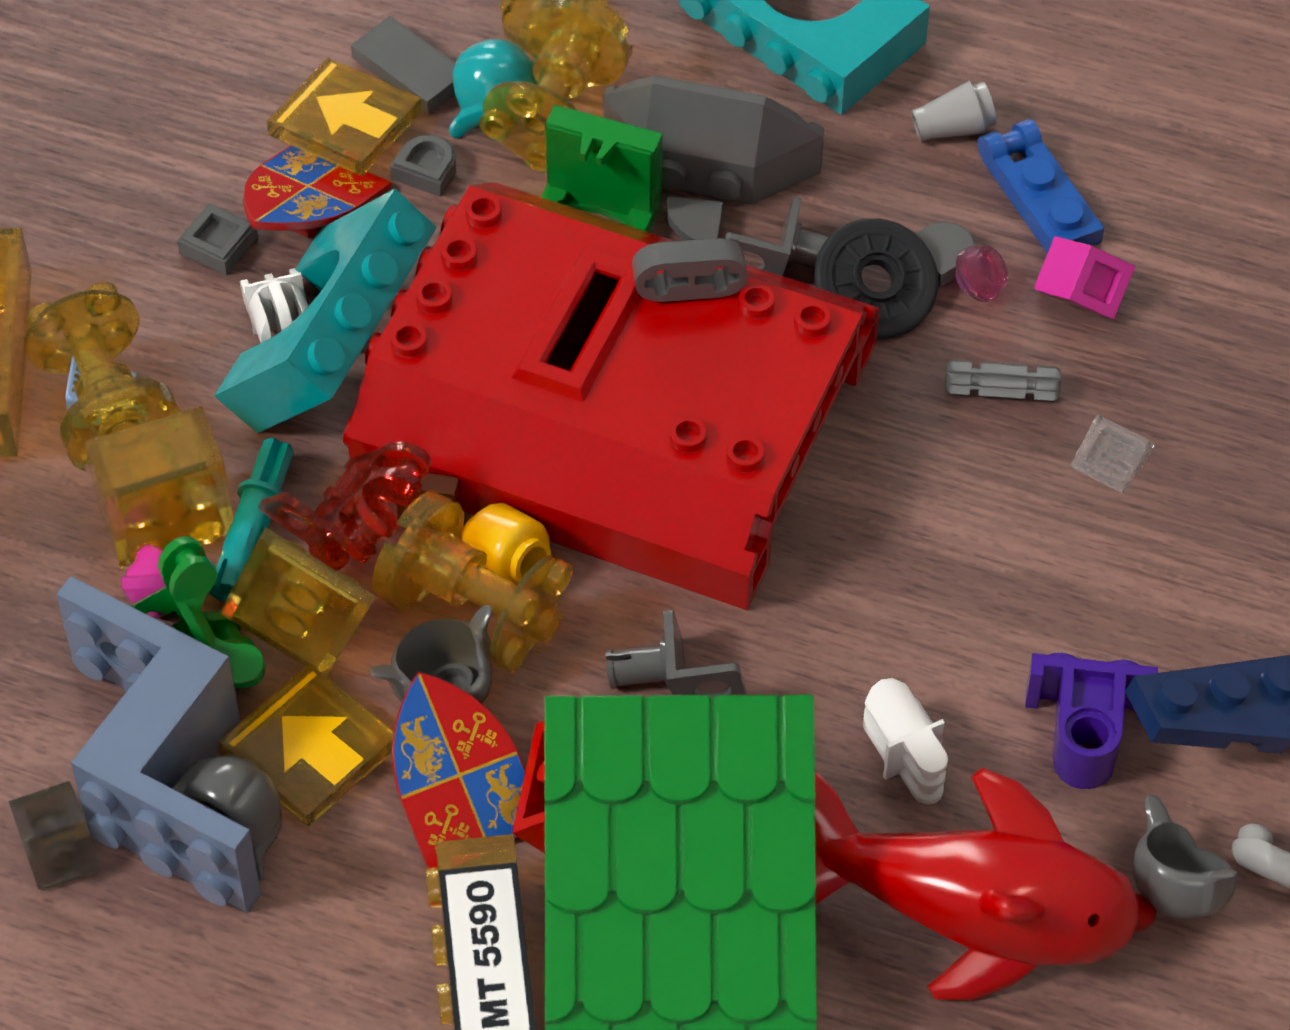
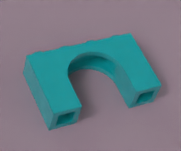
(828, 58)
(358, 271)

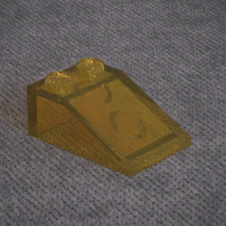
(296, 602)

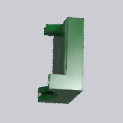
(604, 167)

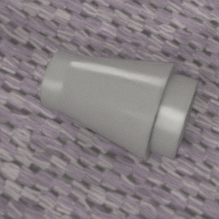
(956, 113)

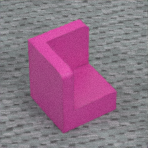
(1084, 276)

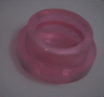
(981, 272)

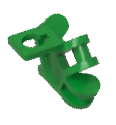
(188, 581)

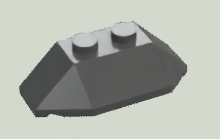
(720, 137)

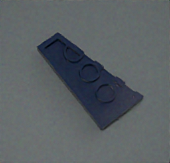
(1217, 704)

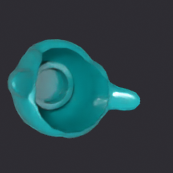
(480, 70)

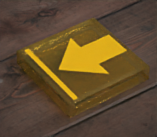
(344, 116)
(311, 742)

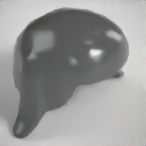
(444, 649)
(241, 794)
(1176, 873)

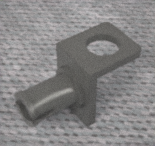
(794, 244)
(666, 664)

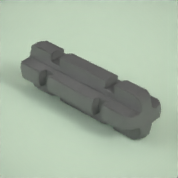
(1003, 380)

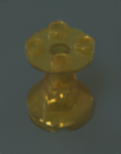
(573, 48)
(95, 330)
(438, 562)

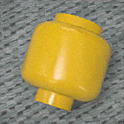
(508, 539)

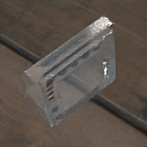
(1111, 454)

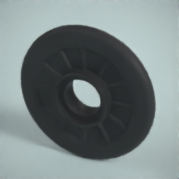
(896, 250)

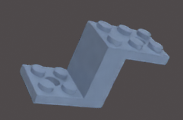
(170, 717)

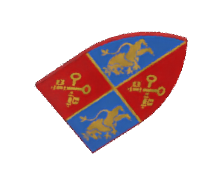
(305, 192)
(453, 766)

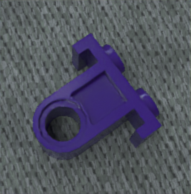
(1087, 711)

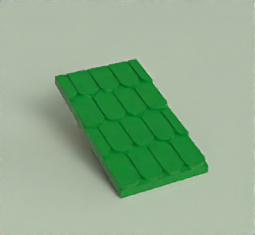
(680, 862)

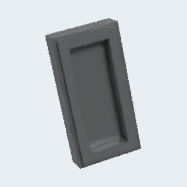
(406, 62)

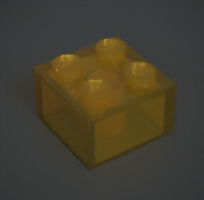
(160, 483)

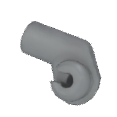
(1256, 853)

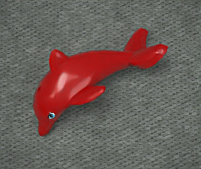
(1002, 892)

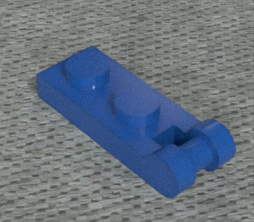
(1039, 186)

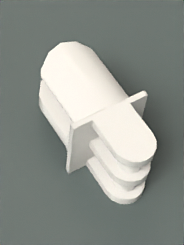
(274, 302)
(906, 739)

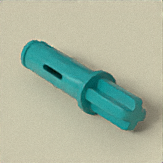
(249, 521)

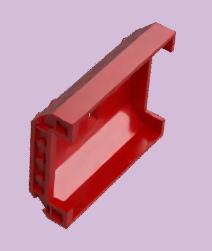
(664, 433)

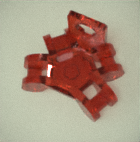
(374, 477)

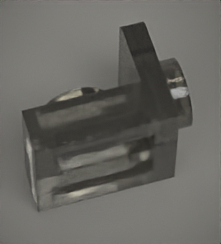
(54, 835)

